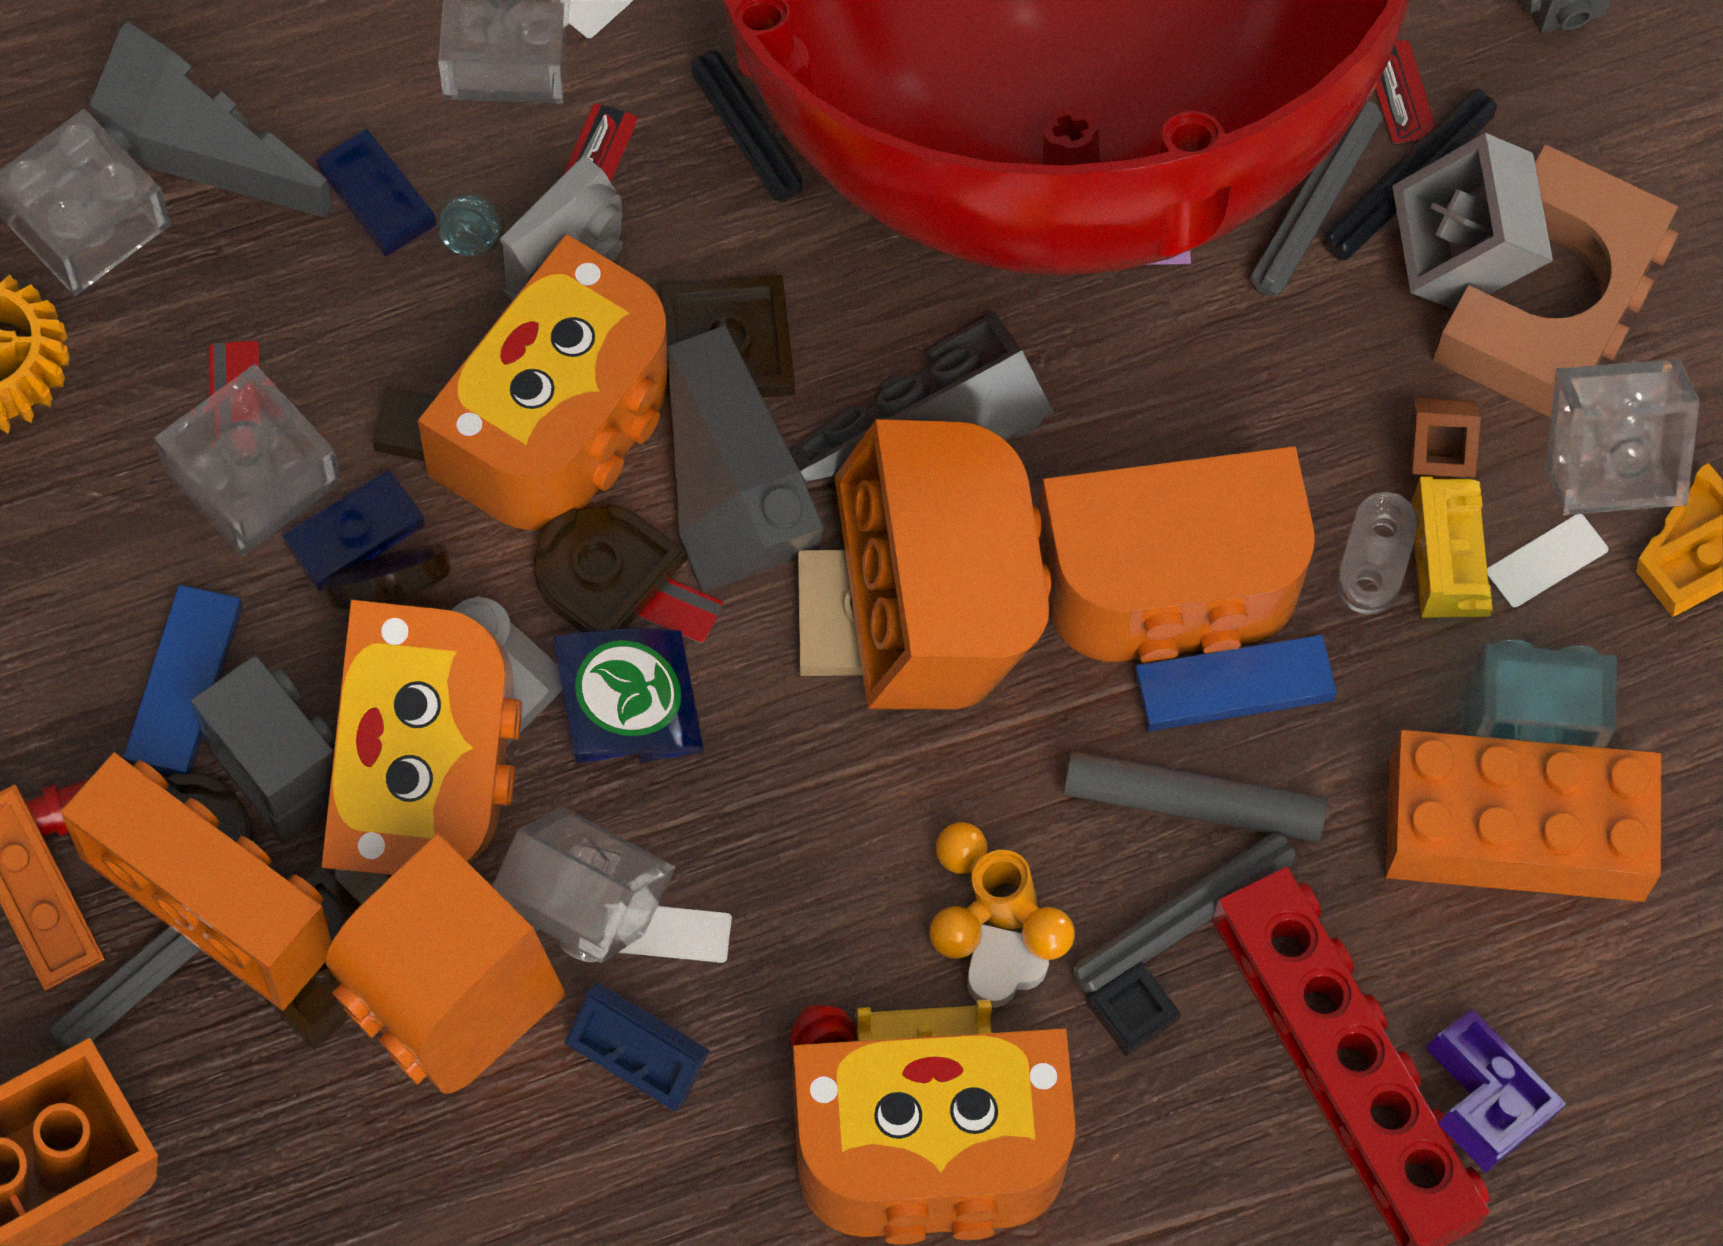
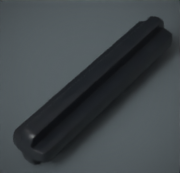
(747, 126)

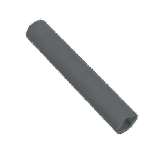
(1195, 796)

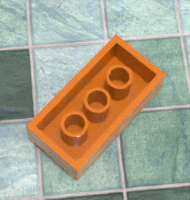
(1524, 816)
(199, 878)

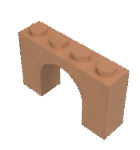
(1616, 234)

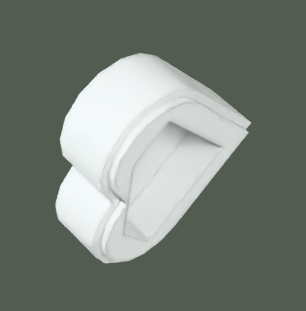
(1002, 967)

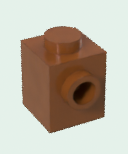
(1444, 438)

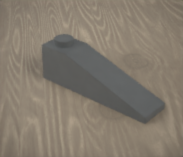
(186, 133)
(970, 379)
(733, 472)

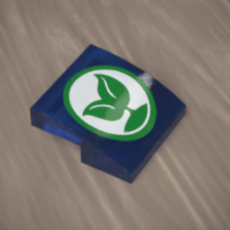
(628, 694)

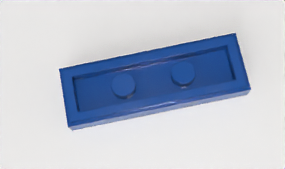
(185, 665)
(1235, 683)

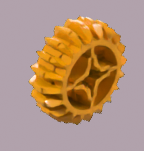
(32, 362)

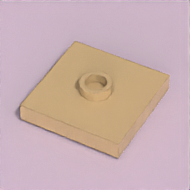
(826, 615)

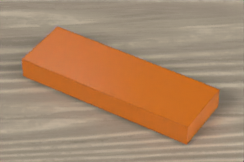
(40, 900)

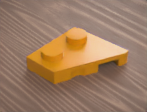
(1687, 556)

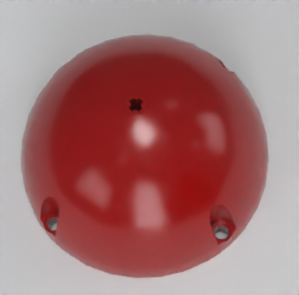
(1064, 124)

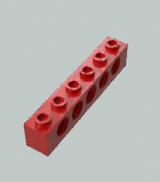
(1345, 1097)

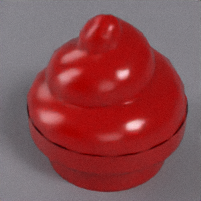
(822, 1025)

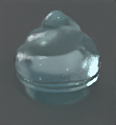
(469, 225)

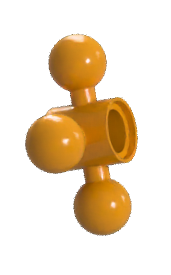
(958, 930)

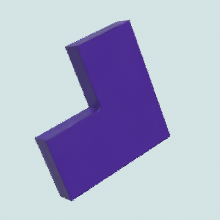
(1505, 1097)

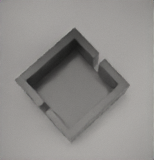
(268, 745)

